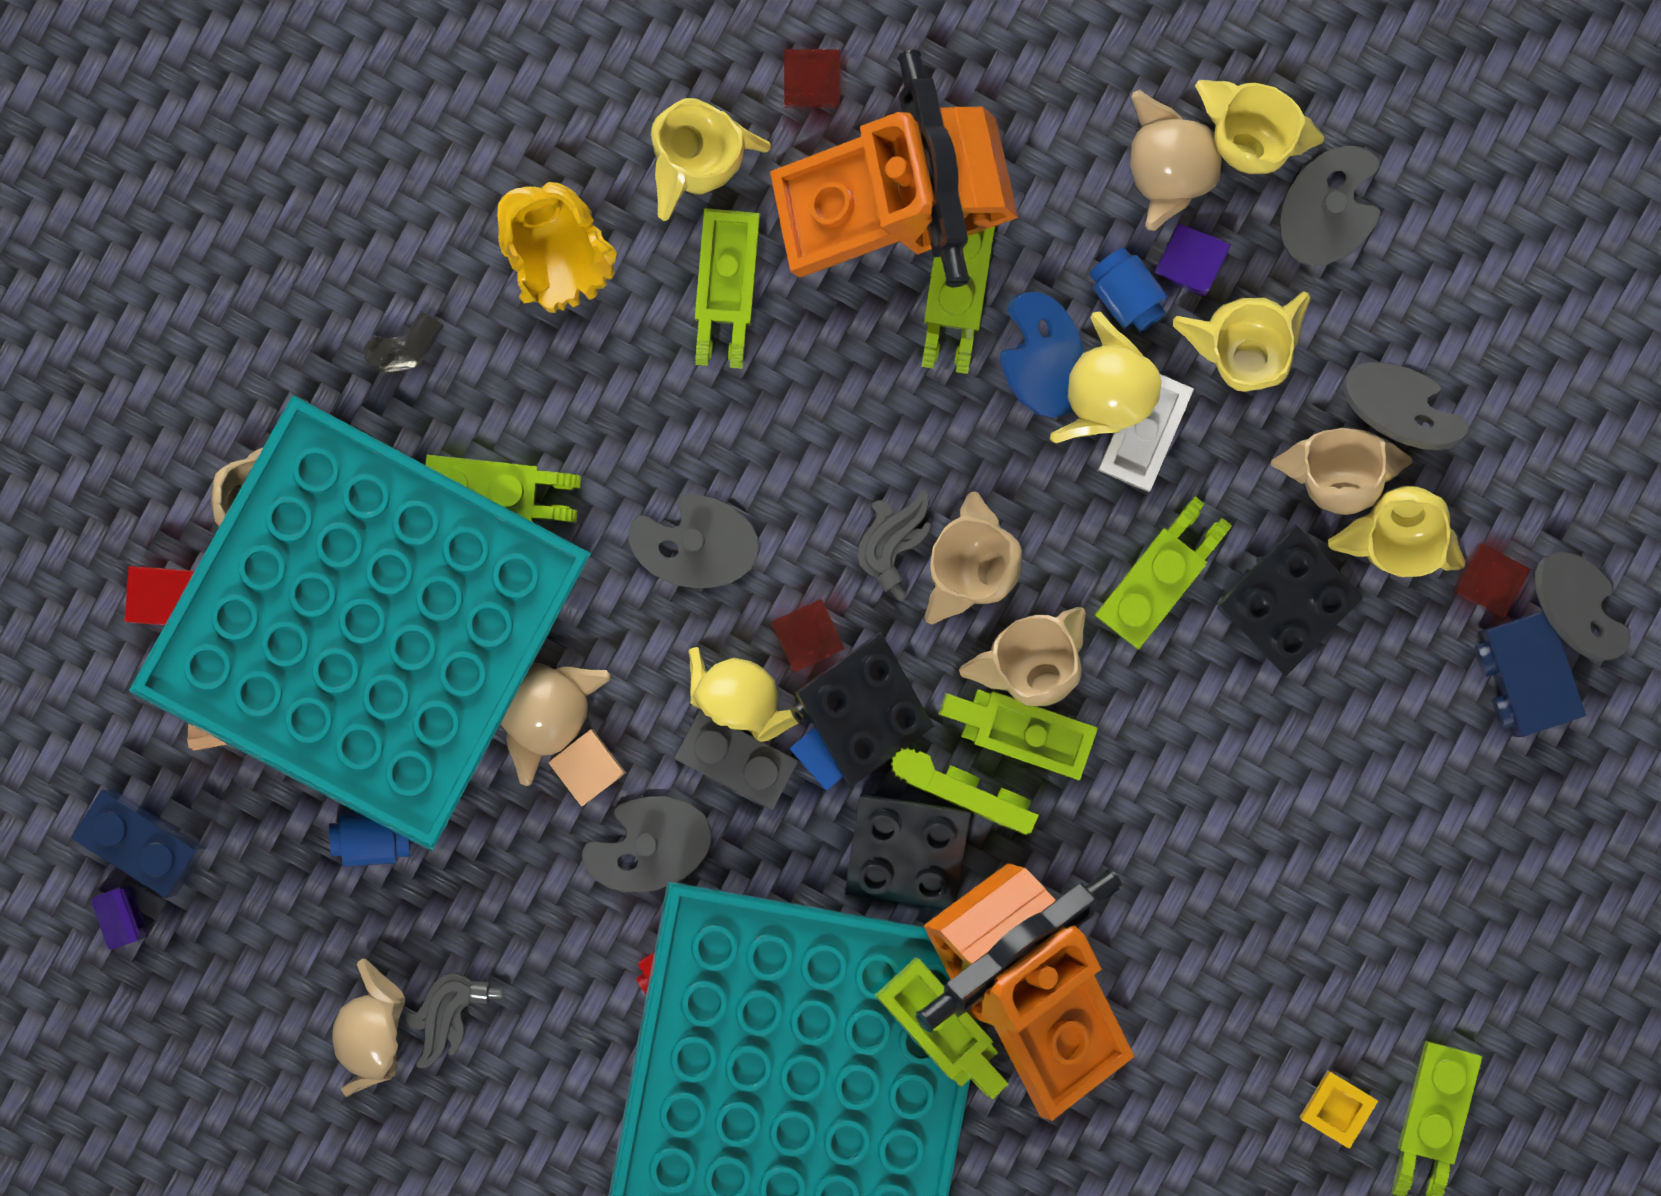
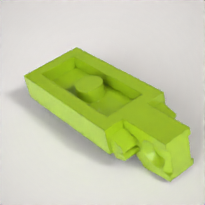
(1023, 731)
(956, 1044)

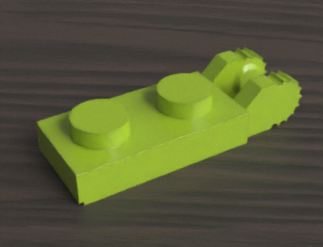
(726, 279)
(959, 305)
(509, 485)
(1159, 578)
(961, 790)
(1436, 1115)

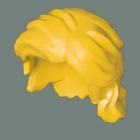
(553, 246)

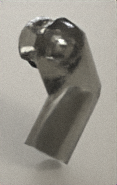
(406, 351)

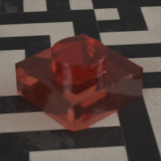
(811, 78)
(1491, 580)
(807, 635)

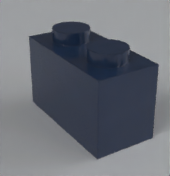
(1529, 675)
(138, 843)

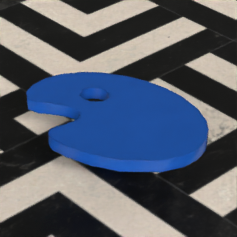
(1042, 365)

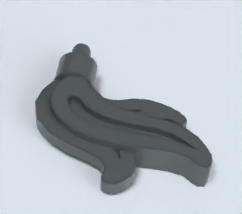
(889, 537)
(443, 1014)

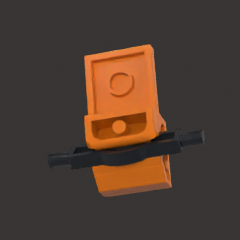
(909, 179)
(1033, 977)

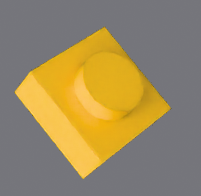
(1338, 1109)

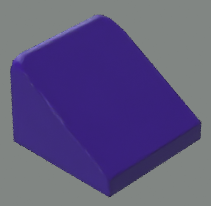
(1192, 260)
(119, 917)

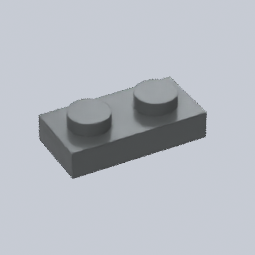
(736, 760)

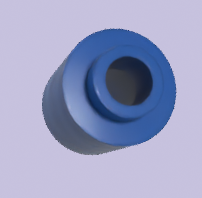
(1129, 290)
(365, 841)

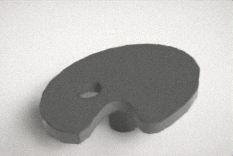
(1325, 222)
(1395, 397)
(711, 539)
(1572, 600)
(662, 834)

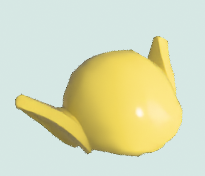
(1256, 125)
(697, 150)
(1249, 340)
(1110, 386)
(1404, 534)
(738, 696)

